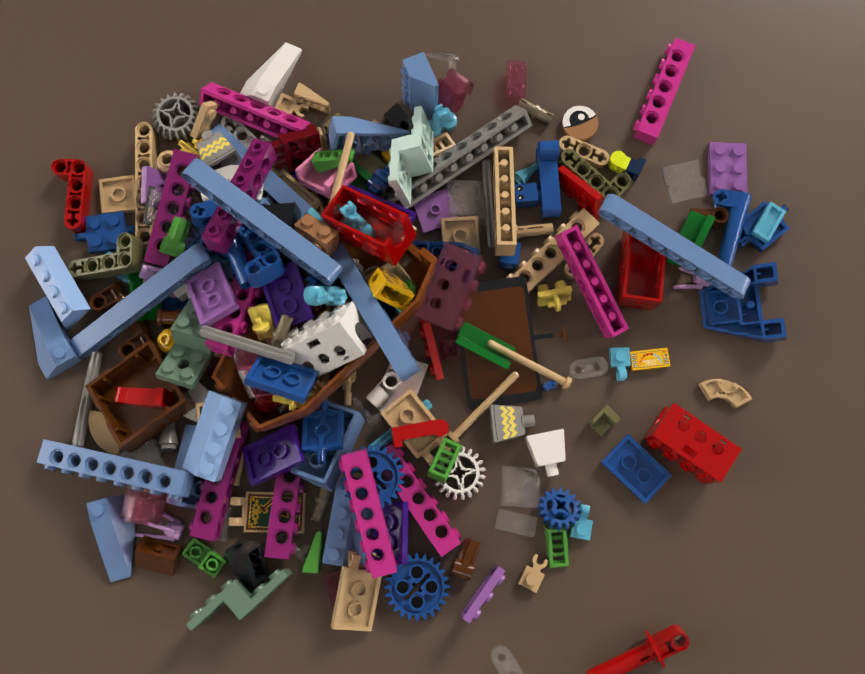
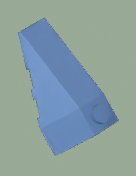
(368, 135)
(51, 340)
(113, 536)

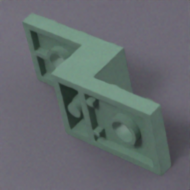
(188, 349)
(238, 597)

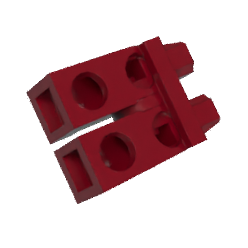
(296, 147)

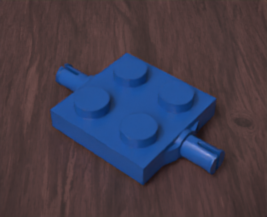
(750, 222)
(103, 231)
(323, 432)

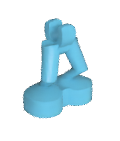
(443, 120)
(355, 220)
(324, 295)

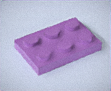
(727, 167)
(212, 294)
(483, 594)

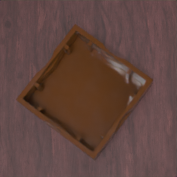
(130, 424)

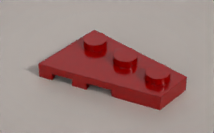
(579, 190)
(431, 350)

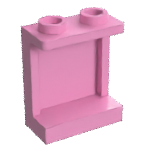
(322, 182)

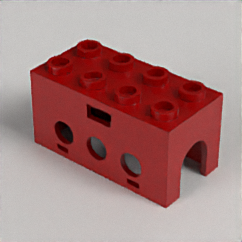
(392, 233)
(639, 275)
(690, 446)

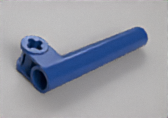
(737, 205)
(235, 253)

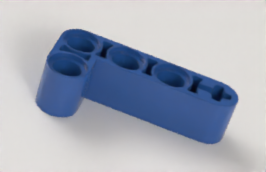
(548, 178)
(267, 261)

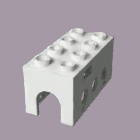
(335, 333)

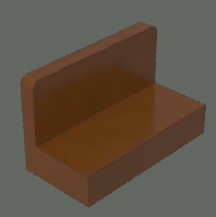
(157, 555)

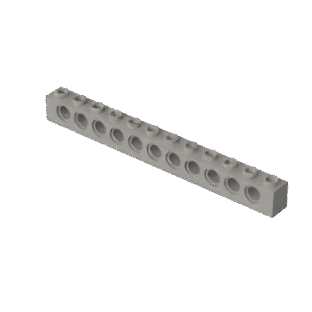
(466, 154)

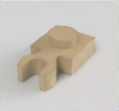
(290, 105)
(531, 576)

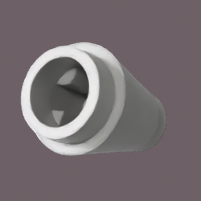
(168, 439)

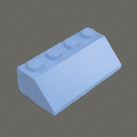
(57, 285)
(214, 436)

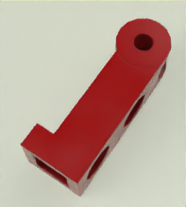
(143, 397)
(418, 430)

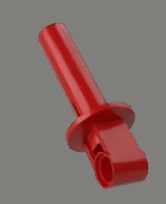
(656, 647)

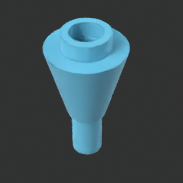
(523, 175)

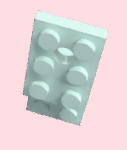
(411, 156)

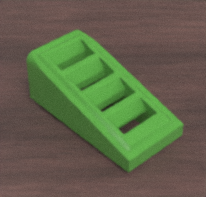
(329, 159)
(442, 478)
(563, 544)
(314, 557)

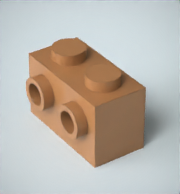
(318, 234)

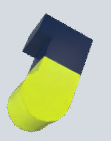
(621, 163)

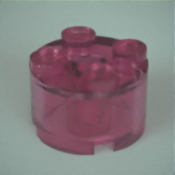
(454, 90)
(143, 507)

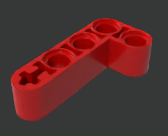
(75, 218)

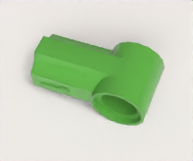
(173, 242)

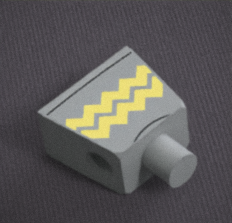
(217, 150)
(508, 422)

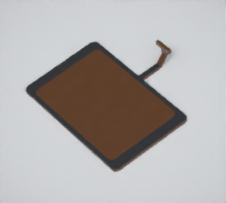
(504, 312)

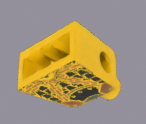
(383, 286)

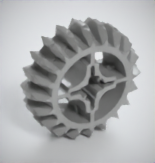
(173, 110)

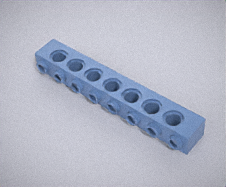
(52, 452)

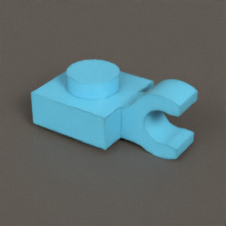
(620, 360)
(584, 526)

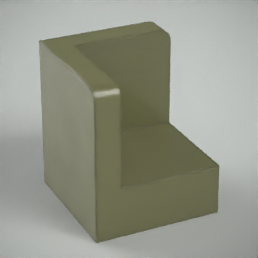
(604, 420)

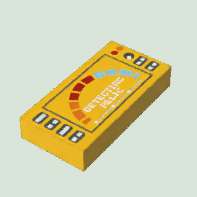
(649, 359)

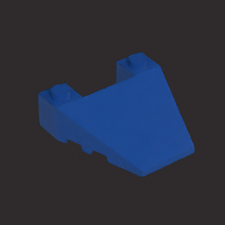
(744, 315)

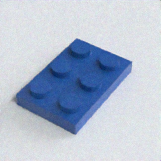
(282, 379)
(636, 468)

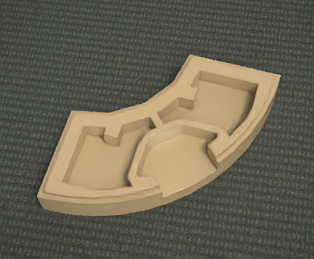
(725, 390)
(101, 433)

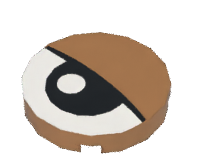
(580, 123)

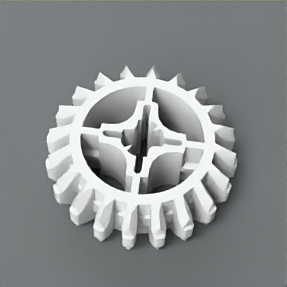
(476, 470)

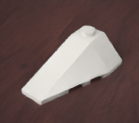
(272, 76)

